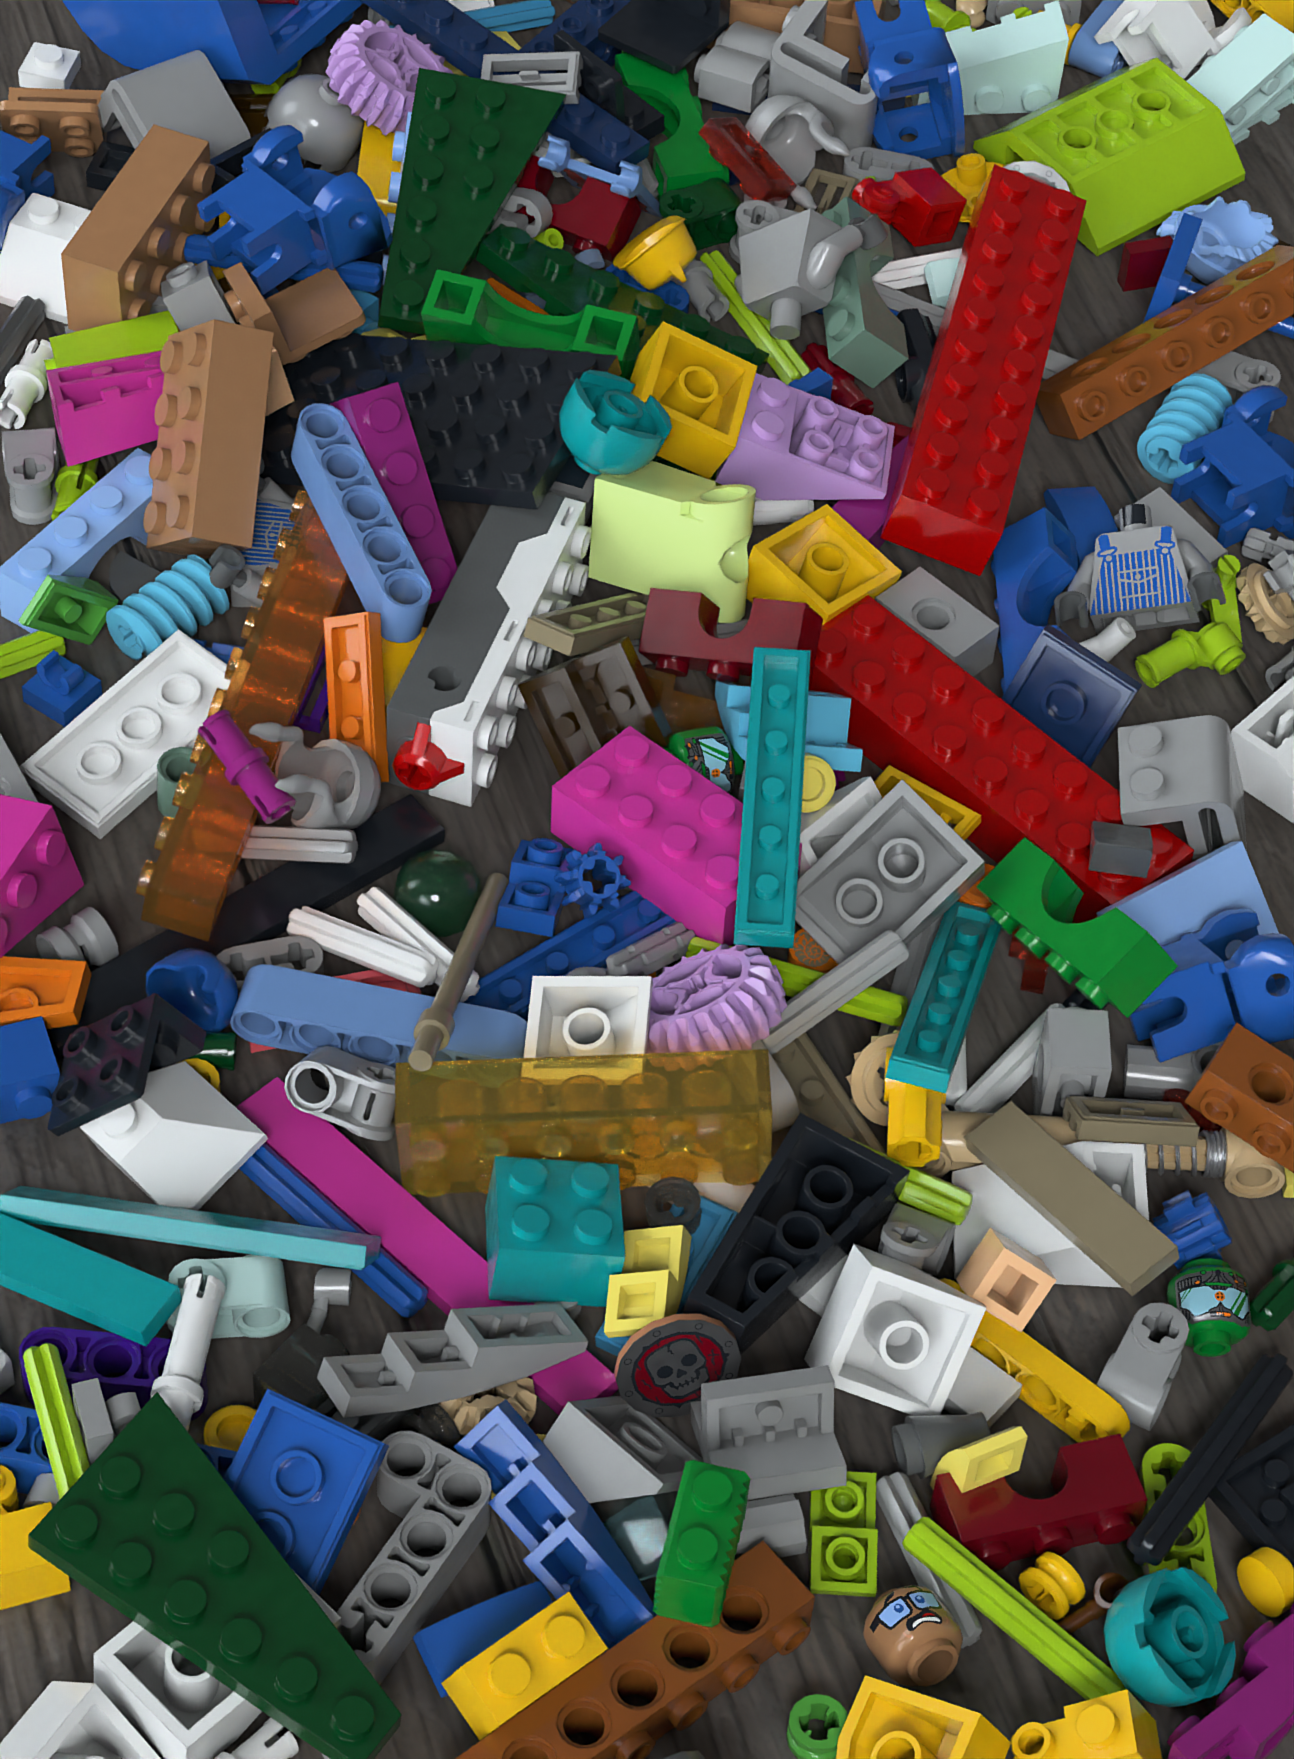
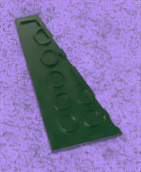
(457, 175)
(571, 285)
(191, 1566)

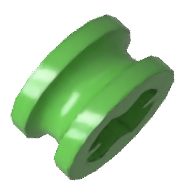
(809, 1708)

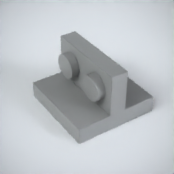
(773, 1430)

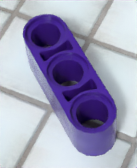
(97, 1354)

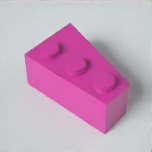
(105, 405)
(34, 868)

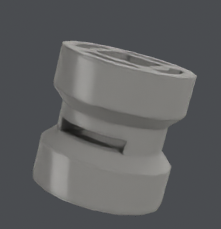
(83, 939)

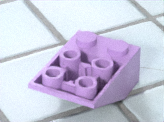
(807, 447)

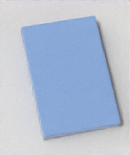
(1197, 893)

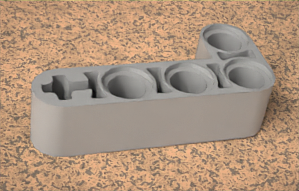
(426, 1524)

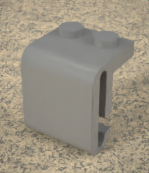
(819, 75)
(177, 96)
(1185, 775)

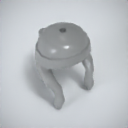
(791, 135)
(331, 782)

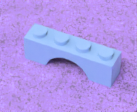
(80, 534)

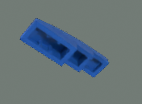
(557, 1525)

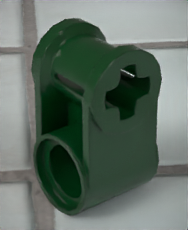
(707, 211)

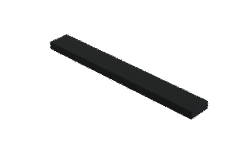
(263, 907)

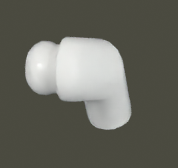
(1111, 639)

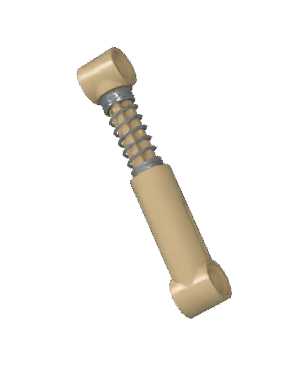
(1215, 1155)

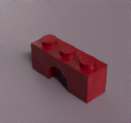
(591, 219)
(683, 636)
(1093, 1502)

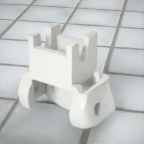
(1172, 30)

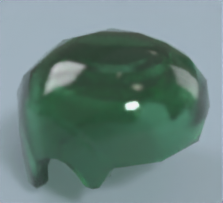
(438, 890)

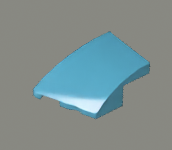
(825, 728)

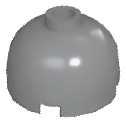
(326, 125)

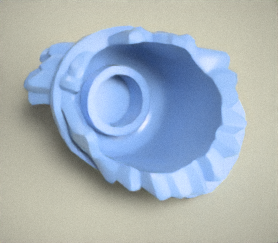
(1226, 237)

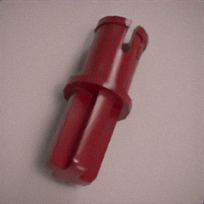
(844, 389)

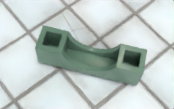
(858, 324)

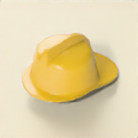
(658, 254)

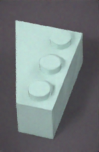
(1010, 64)
(1250, 76)

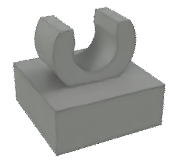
(101, 1420)

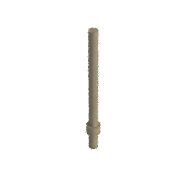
(437, 1022)

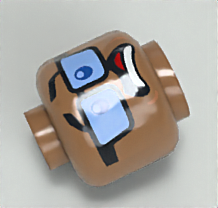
(913, 1636)

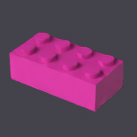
(666, 823)

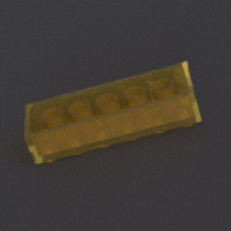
(648, 1113)

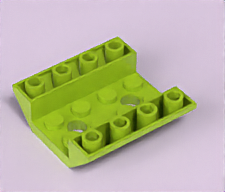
(1133, 158)

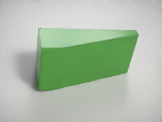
(69, 608)

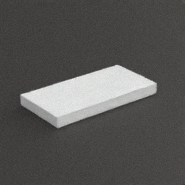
(110, 752)

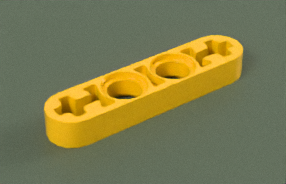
(1049, 1382)

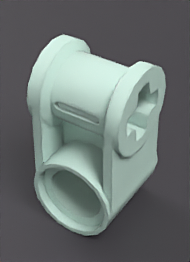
(253, 1299)

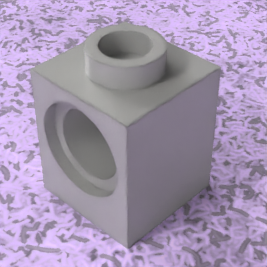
(194, 296)

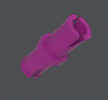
(246, 766)

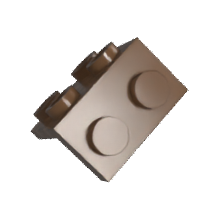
(63, 115)
(300, 315)

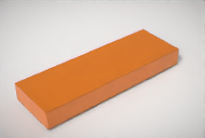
(357, 684)

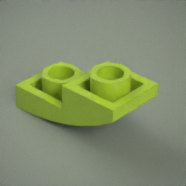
(844, 1538)

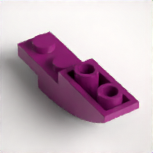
(1253, 1710)

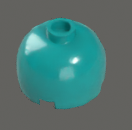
(609, 426)
(1169, 1638)

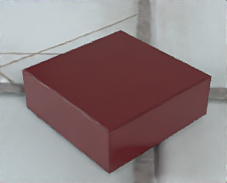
(1143, 263)

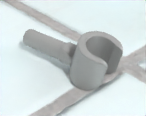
(330, 1288)

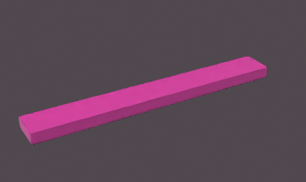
(408, 1230)

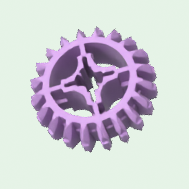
(378, 72)
(715, 1001)

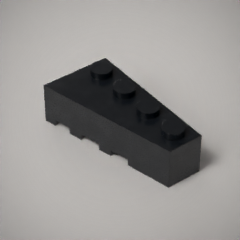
(795, 1228)

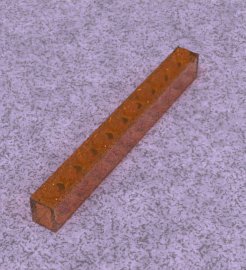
(266, 685)

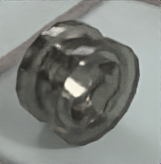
(683, 1195)
(434, 1424)

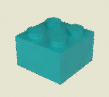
(553, 1230)

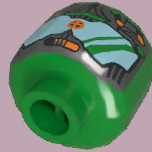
(708, 753)
(1213, 1303)

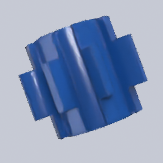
(603, 870)
(1194, 1227)

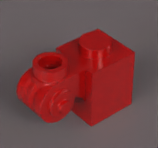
(915, 204)

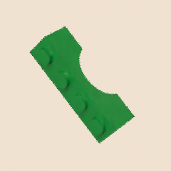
(684, 156)
(474, 313)
(1108, 954)

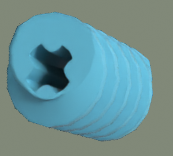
(1186, 414)
(162, 607)

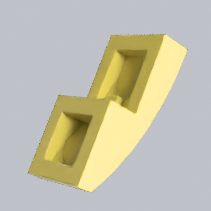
(649, 1279)
(984, 1459)

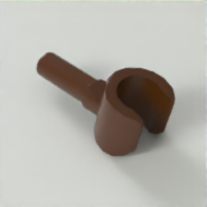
(1096, 1607)

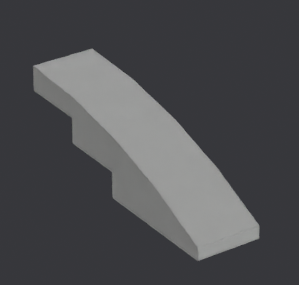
(469, 1356)

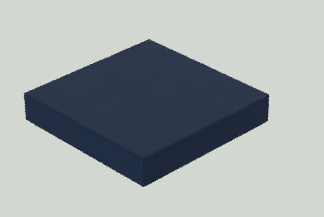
(1071, 694)

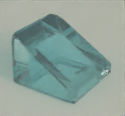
(640, 1535)

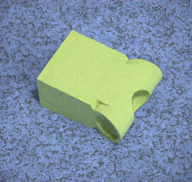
(673, 535)

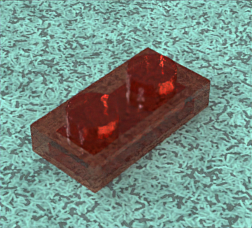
(754, 167)

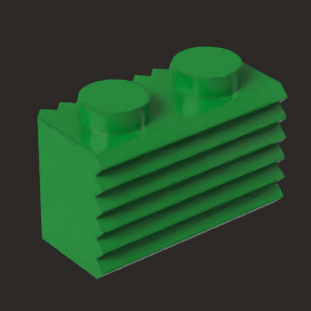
(701, 1543)

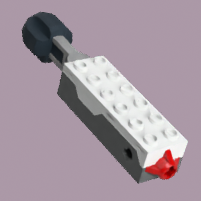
(466, 672)

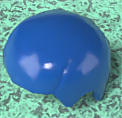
(196, 986)

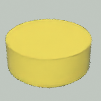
(818, 783)

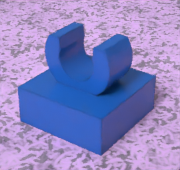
(61, 689)

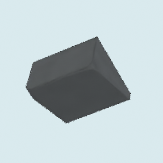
(1120, 849)

